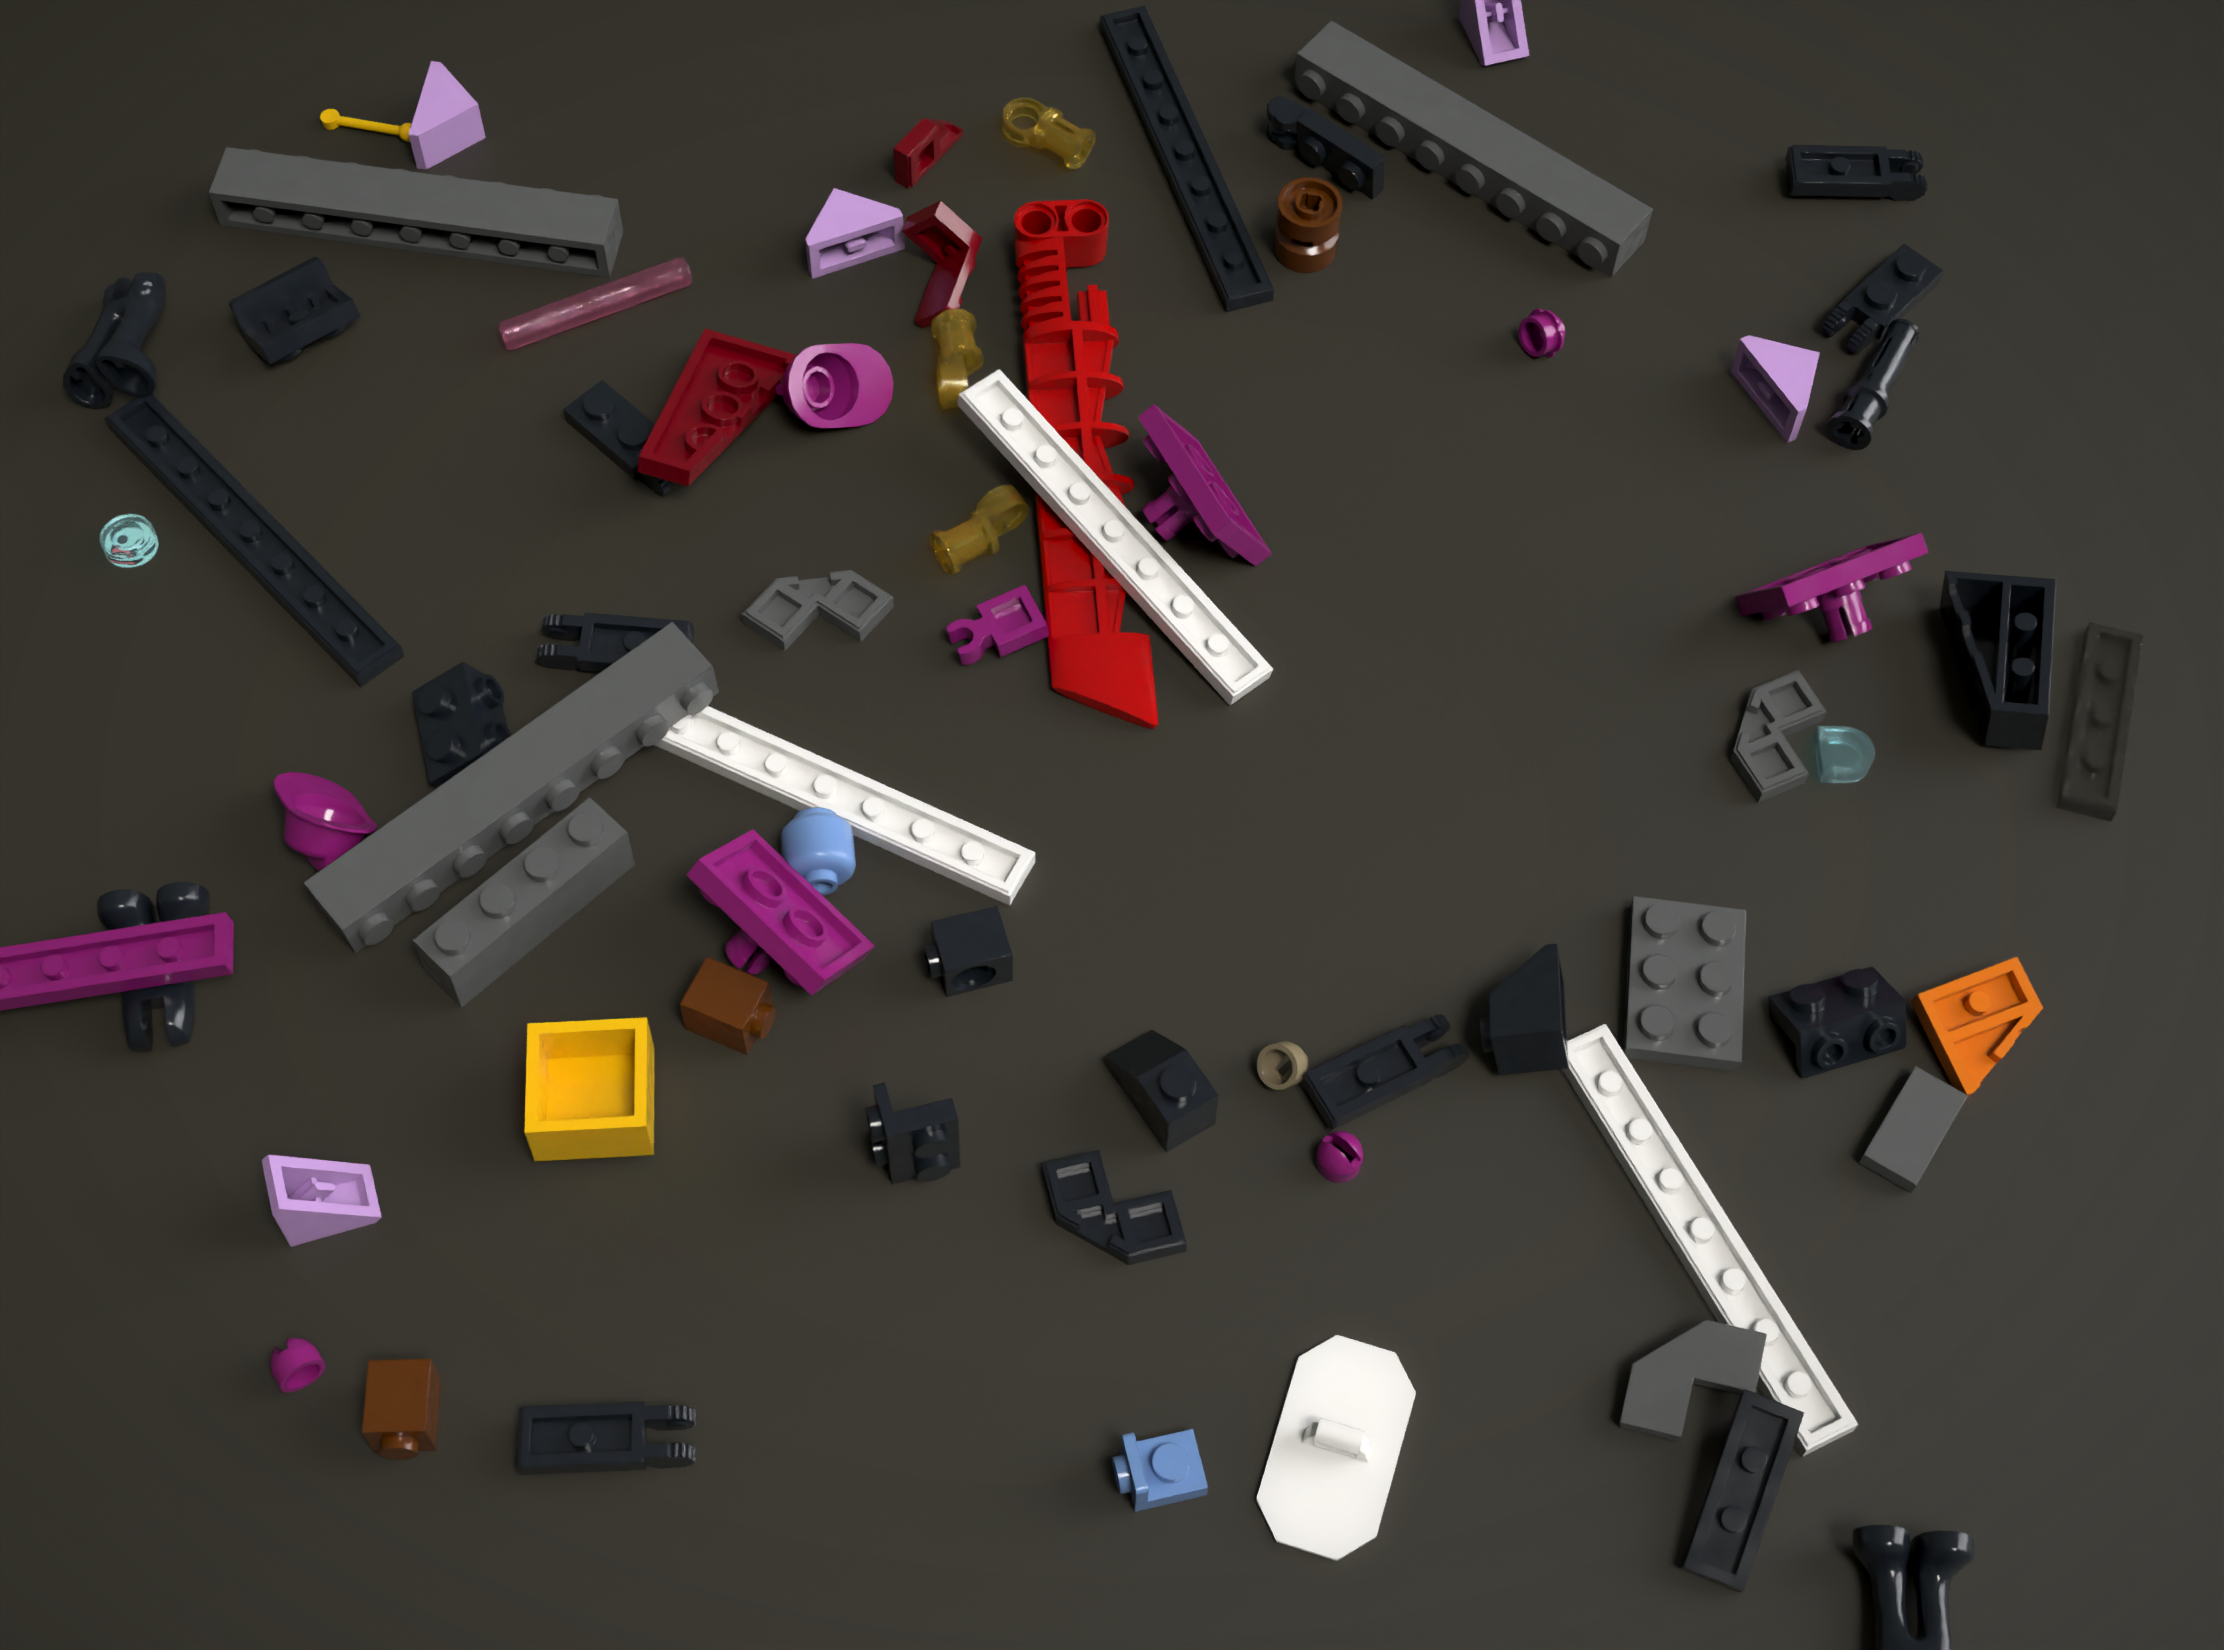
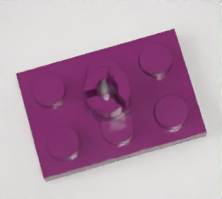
(1196, 491)
(1835, 586)
(778, 914)

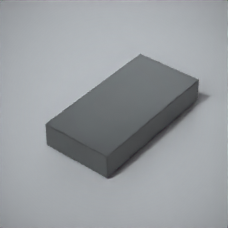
(1913, 1129)

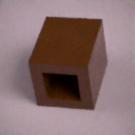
(728, 1006)
(401, 1407)

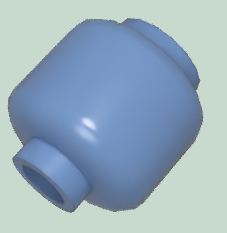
(819, 848)

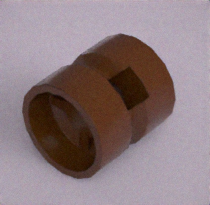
(1307, 225)

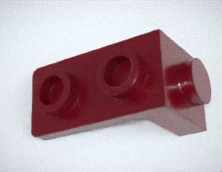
(954, 249)

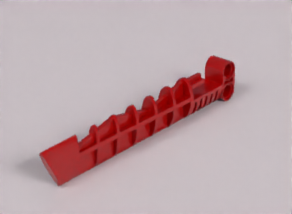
(1068, 385)

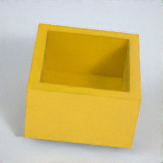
(589, 1089)

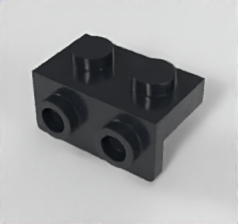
(292, 311)
(459, 720)
(1841, 1020)
(915, 1140)

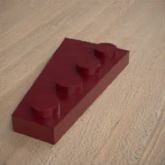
(711, 404)

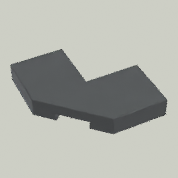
(793, 604)
(1761, 749)
(1705, 1356)

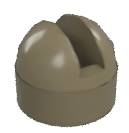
(1277, 1055)

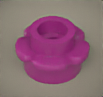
(1542, 333)

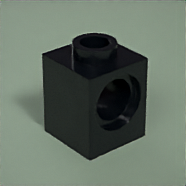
(969, 951)

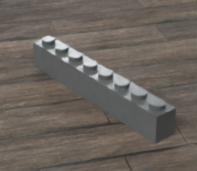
(1472, 148)
(417, 212)
(513, 788)

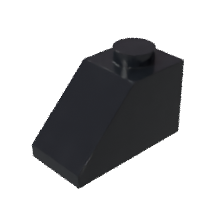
(1529, 1017)
(1164, 1087)

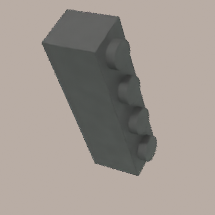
(524, 902)

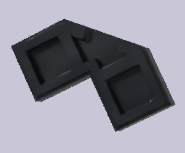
(1127, 1229)

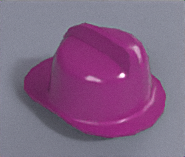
(837, 385)
(320, 817)

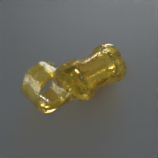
(1049, 132)
(958, 354)
(994, 516)

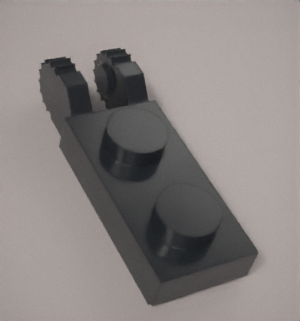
(1326, 145)
(1855, 172)
(1884, 297)
(615, 430)
(602, 639)
(1381, 1071)
(600, 1438)

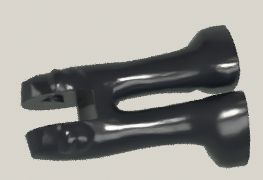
(112, 351)
(130, 909)
(1934, 1560)

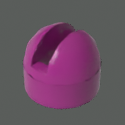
(1333, 1163)
(296, 1365)

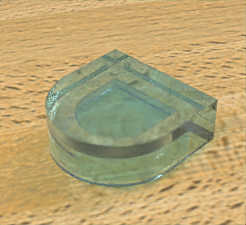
(1842, 754)

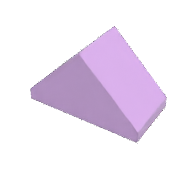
(1495, 29)
(444, 119)
(851, 233)
(1777, 380)
(319, 1196)

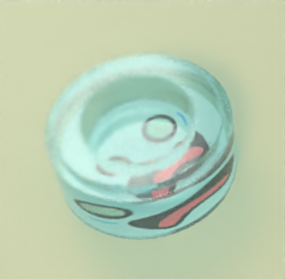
(129, 540)

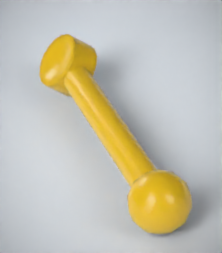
(331, 120)

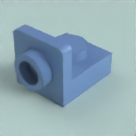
(1159, 1469)

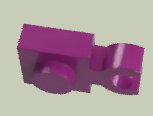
(1004, 622)

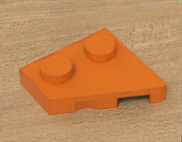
(1977, 1020)

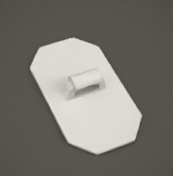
(1336, 1448)

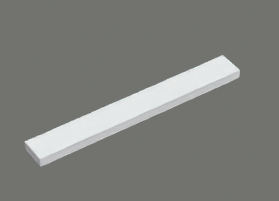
(1115, 537)
(871, 808)
(1703, 1234)

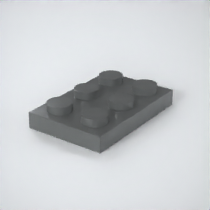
(1685, 984)

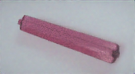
(595, 303)

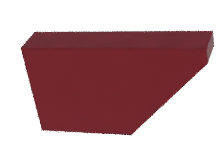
(923, 149)

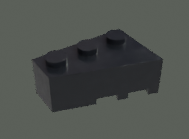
(2004, 651)

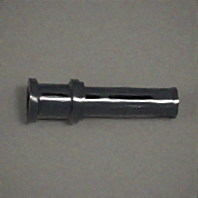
(1869, 398)

